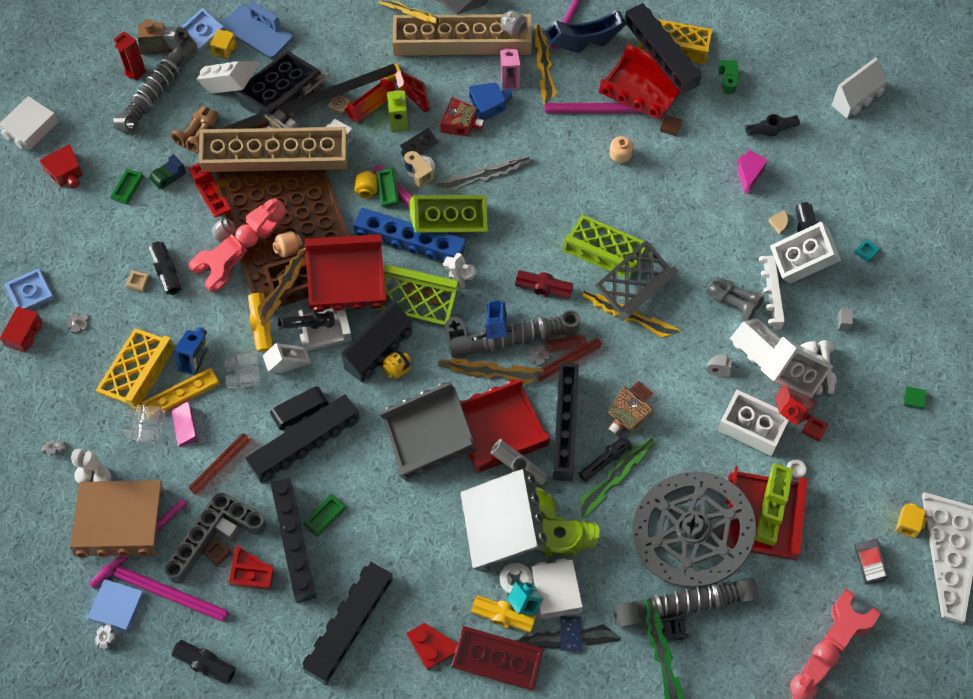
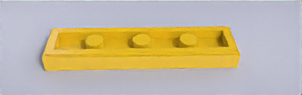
(184, 391)

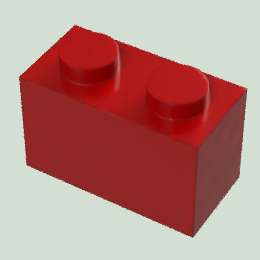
(21, 329)

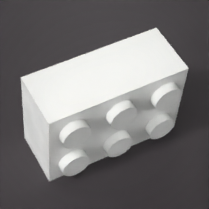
(805, 253)
(796, 367)
(753, 422)

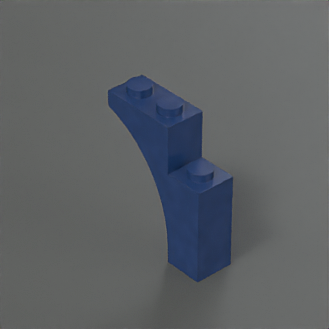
(577, 36)

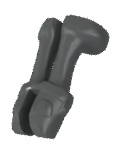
(722, 290)

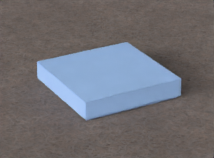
(202, 28)
(29, 290)
(115, 605)

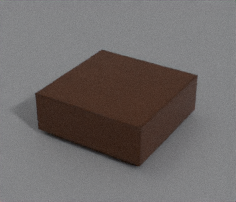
(671, 125)
(217, 552)

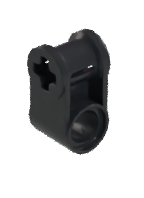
(674, 628)

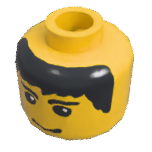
(396, 364)

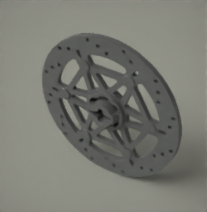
(698, 536)

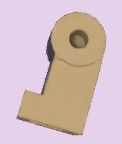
(419, 167)

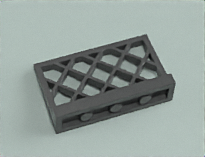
(647, 291)

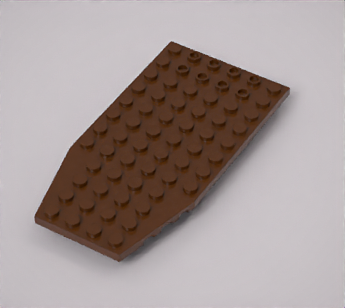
(310, 214)

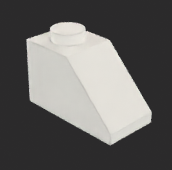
(285, 358)

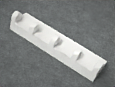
(774, 292)

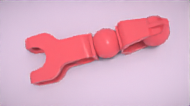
(220, 260)
(827, 653)

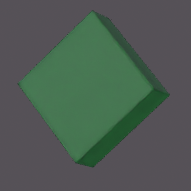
(915, 398)

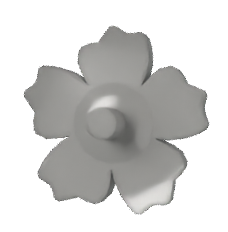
(77, 322)
(538, 354)
(53, 447)
(105, 636)

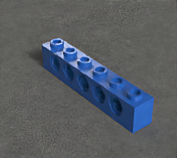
(403, 229)

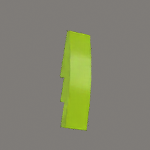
(773, 504)

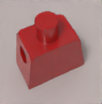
(62, 167)

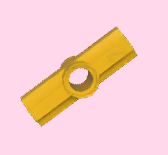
(262, 334)
(502, 613)

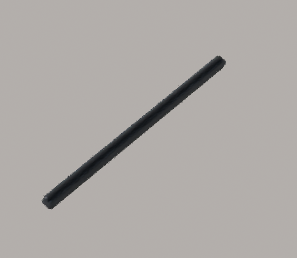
(317, 97)

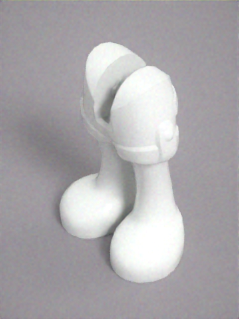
(825, 348)
(87, 465)

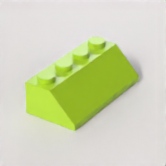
(448, 213)

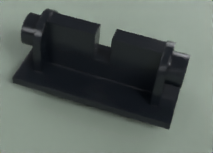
(419, 142)

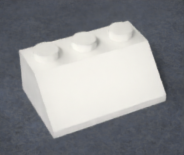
(227, 76)
(860, 89)
(755, 340)

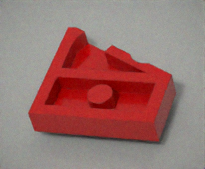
(413, 89)
(250, 571)
(431, 645)

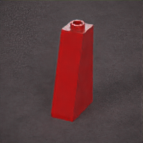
(794, 405)

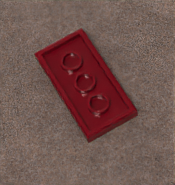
(497, 658)

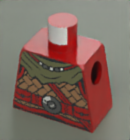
(460, 118)

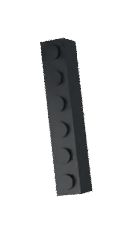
(663, 48)
(565, 422)
(302, 438)
(293, 540)
(347, 623)

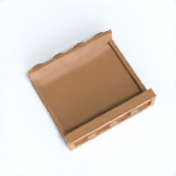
(116, 518)

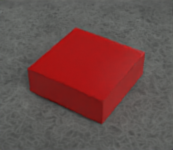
(815, 428)

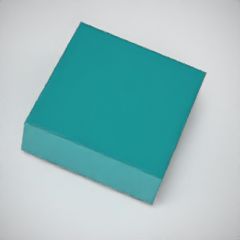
(867, 250)

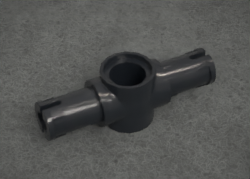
(772, 125)

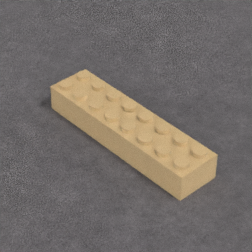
(457, 36)
(273, 149)

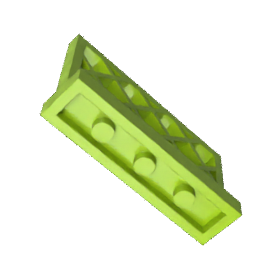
(598, 255)
(424, 280)

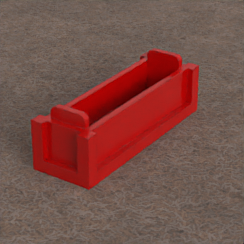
(130, 56)
(370, 100)

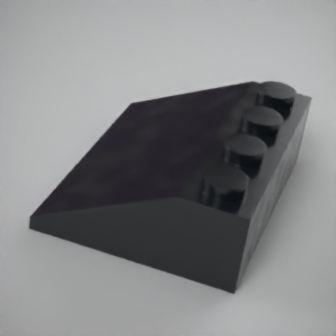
(276, 83)

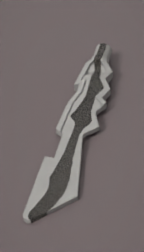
(484, 173)

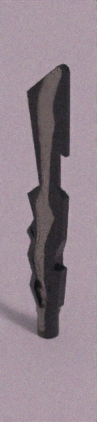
(593, 635)

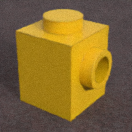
(223, 43)
(911, 520)

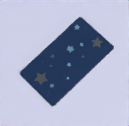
(571, 633)

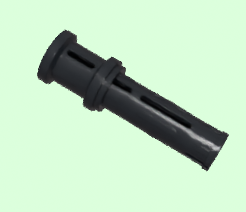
(312, 320)
(612, 453)

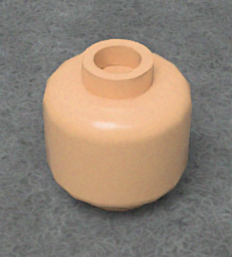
(621, 149)
(287, 244)

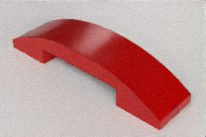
(208, 191)

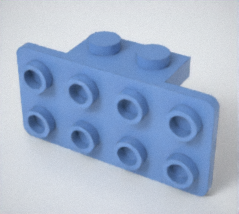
(258, 29)

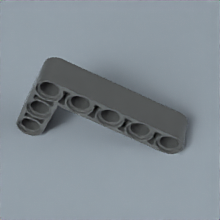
(200, 527)

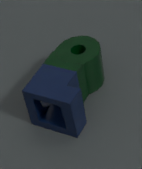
(168, 172)

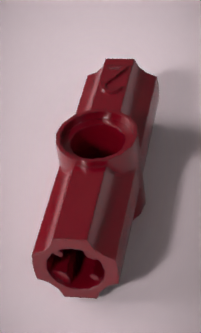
(544, 284)

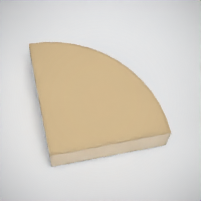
(779, 221)

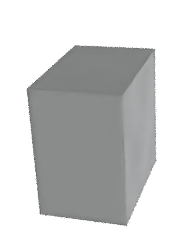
(845, 319)
(227, 529)

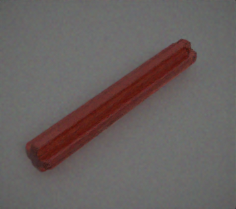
(570, 357)
(208, 475)

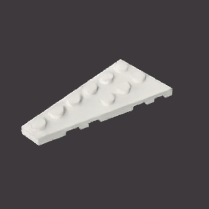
(952, 553)

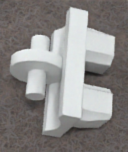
(459, 269)

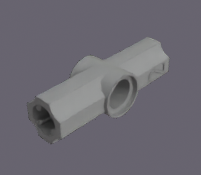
(509, 457)

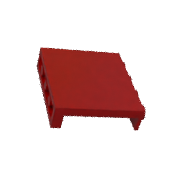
(640, 84)
(345, 272)
(502, 415)
(790, 529)

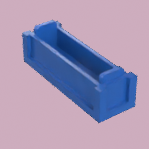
(496, 319)

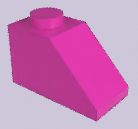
(750, 169)

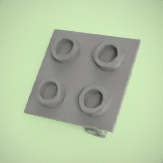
(314, 85)

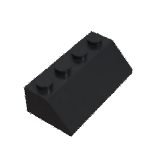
(376, 342)

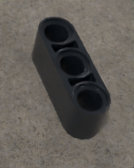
(298, 407)

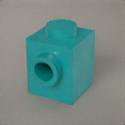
(525, 598)

